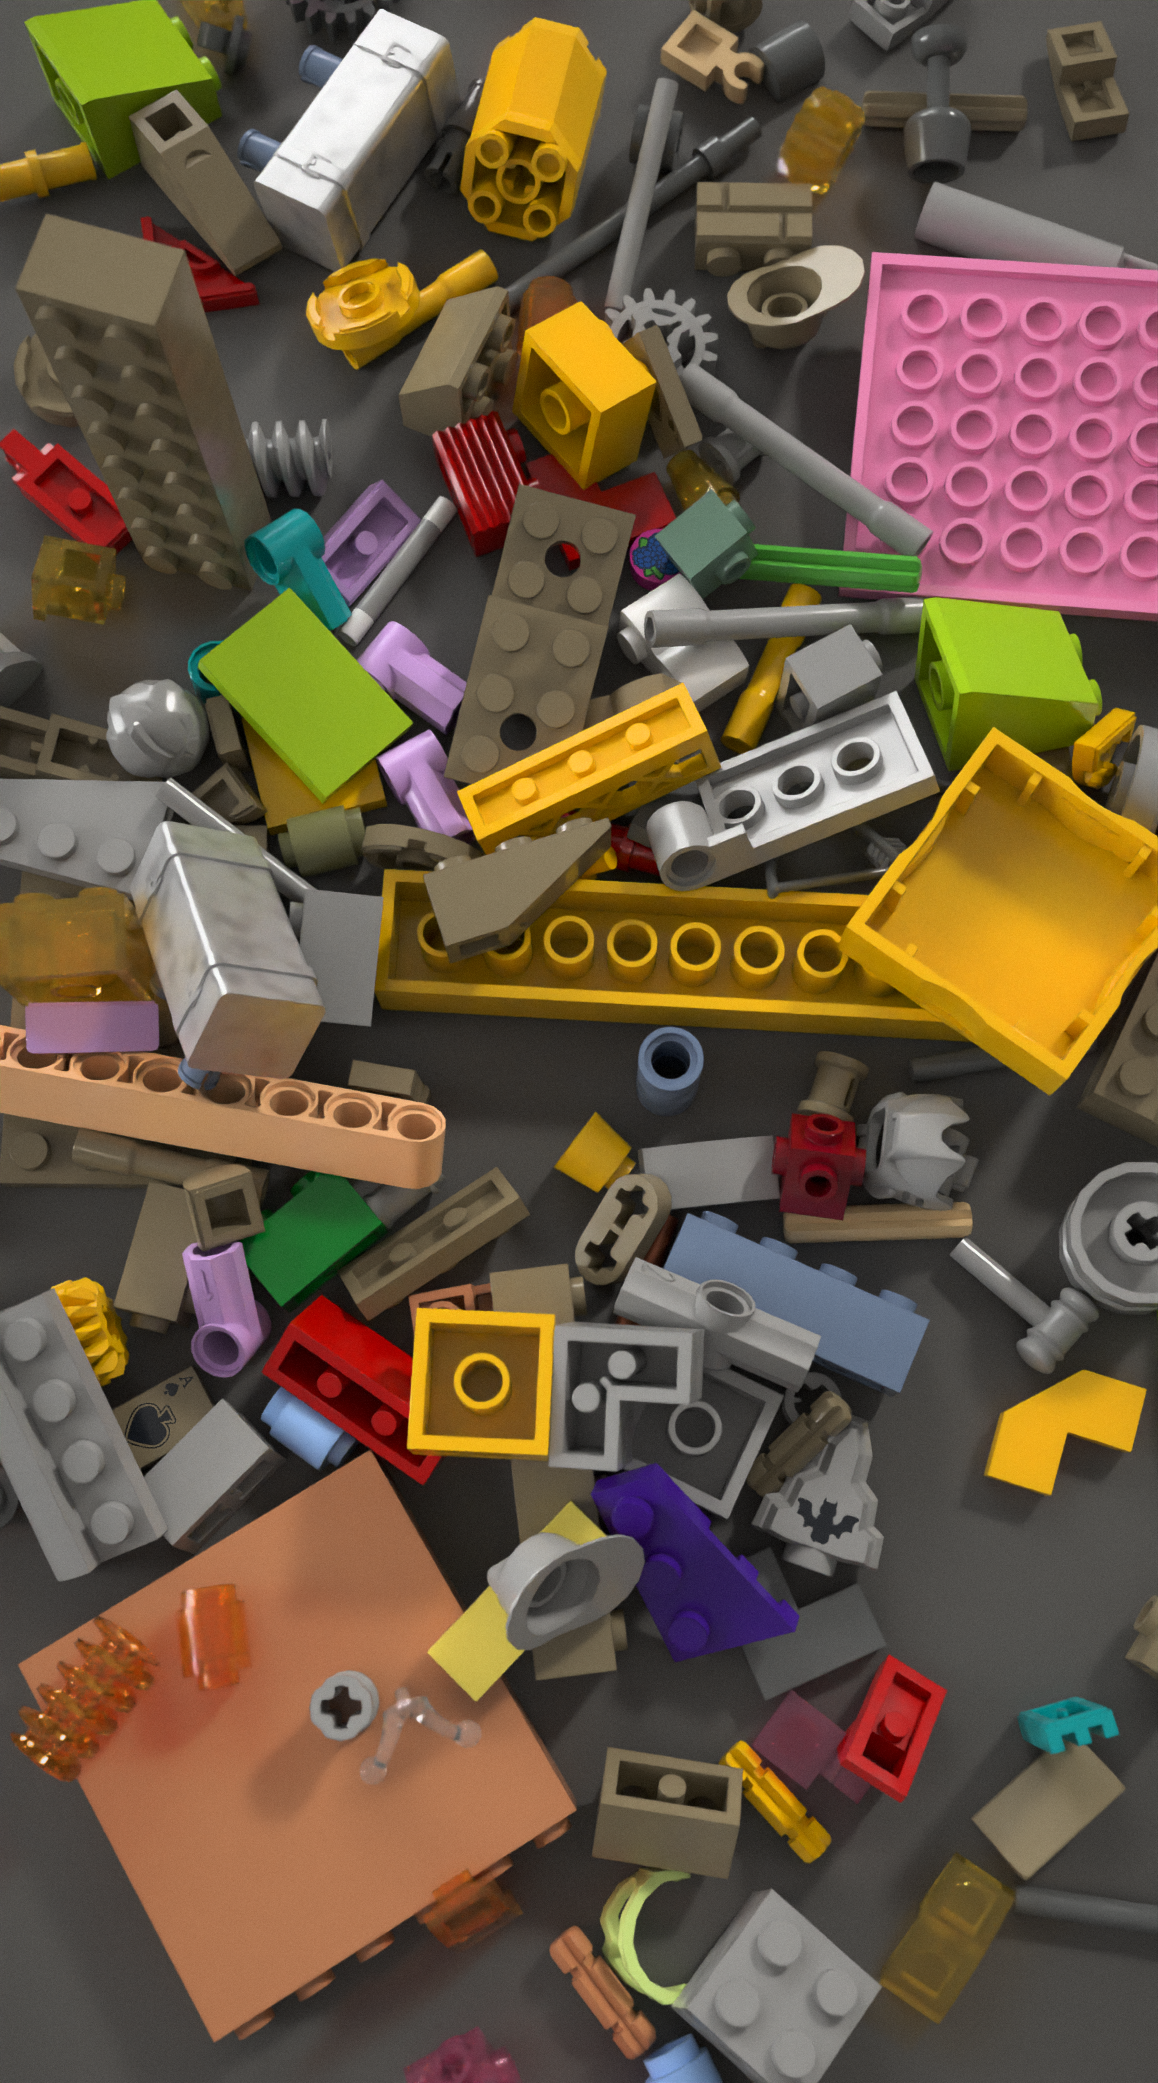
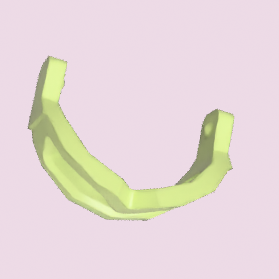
(619, 1935)

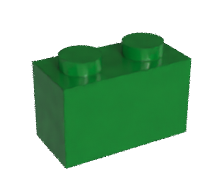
(311, 1238)

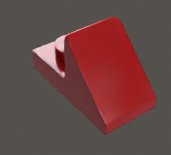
(892, 1728)

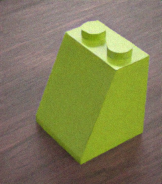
(114, 63)
(1001, 671)

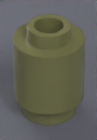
(323, 840)

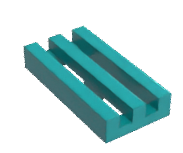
(1051, 1723)

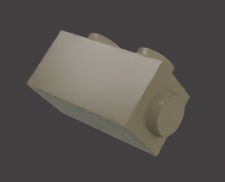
(155, 1275)

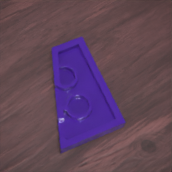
(689, 1579)

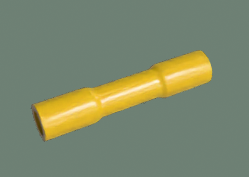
(463, 278)
(757, 701)

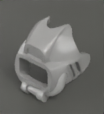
(912, 1148)

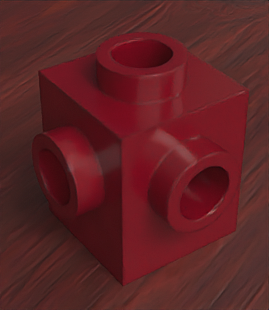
(817, 1165)

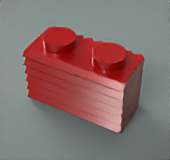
(482, 477)

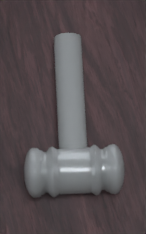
(1053, 1328)

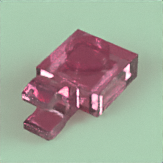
(804, 1744)

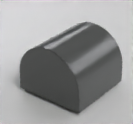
(791, 60)

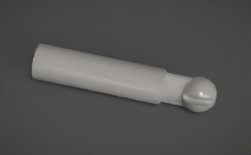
(997, 232)

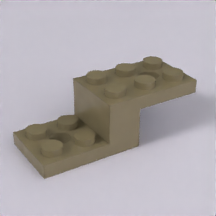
(540, 631)

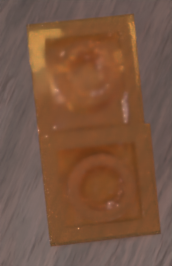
(469, 1910)

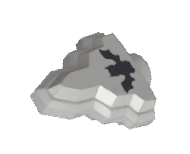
(827, 1507)

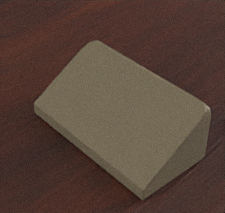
(1047, 1806)

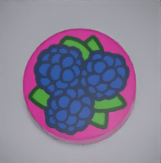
(649, 562)

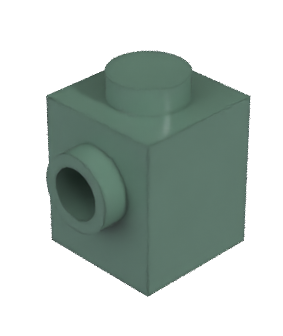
(709, 543)

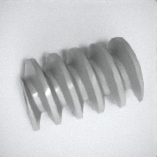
(291, 458)

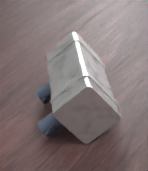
(355, 139)
(224, 955)

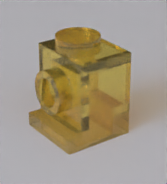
(76, 581)

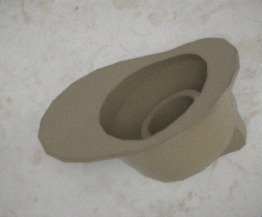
(791, 297)

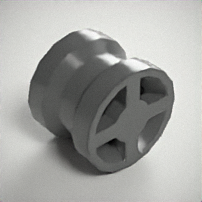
(673, 139)

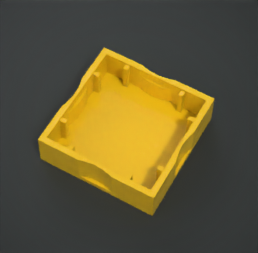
(1015, 913)

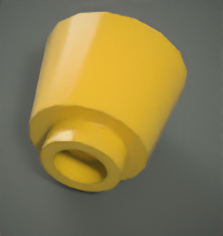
(596, 1156)

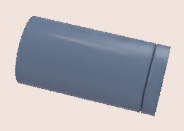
(673, 1049)

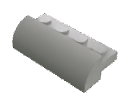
(67, 1445)

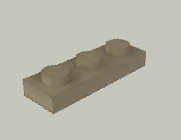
(433, 1243)

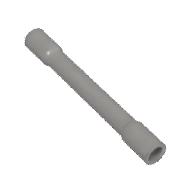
(880, 516)
(700, 626)

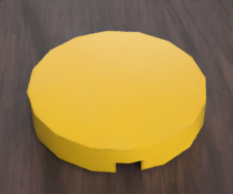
(363, 304)

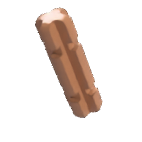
(603, 1992)

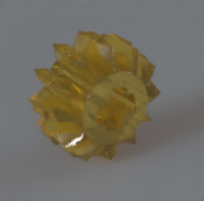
(821, 139)

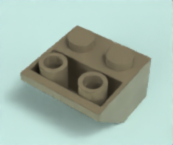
(461, 363)

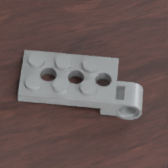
(704, 848)

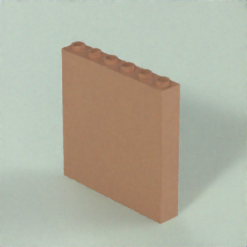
(255, 1826)

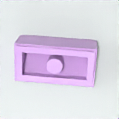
(367, 539)
(92, 1027)

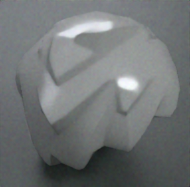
(157, 729)

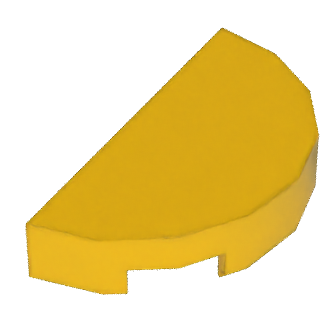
(1096, 748)

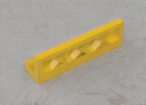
(591, 768)

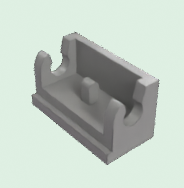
(211, 1475)

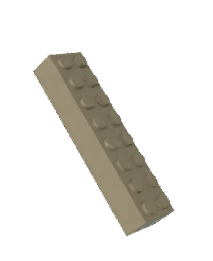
(148, 395)

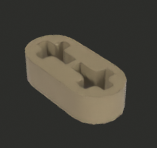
(612, 1224)

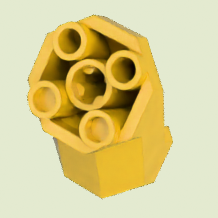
(533, 130)

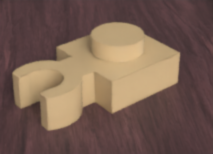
(707, 53)

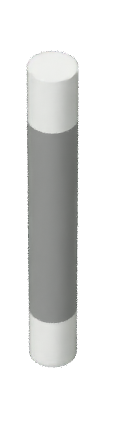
(397, 571)

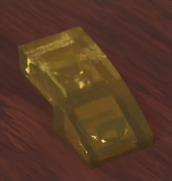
(947, 1938)

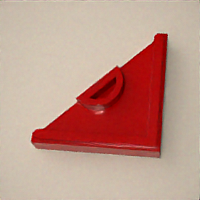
(215, 286)

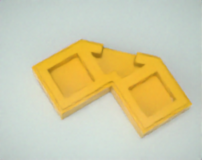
(1034, 1431)

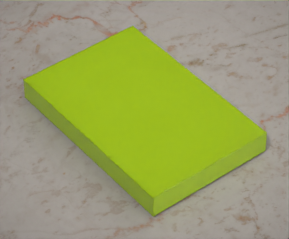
(305, 695)

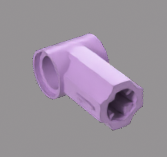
(414, 678)
(416, 779)
(227, 1315)

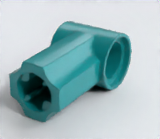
(290, 556)

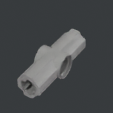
(732, 1324)

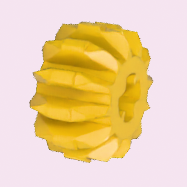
(95, 1326)

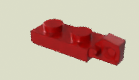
(66, 492)

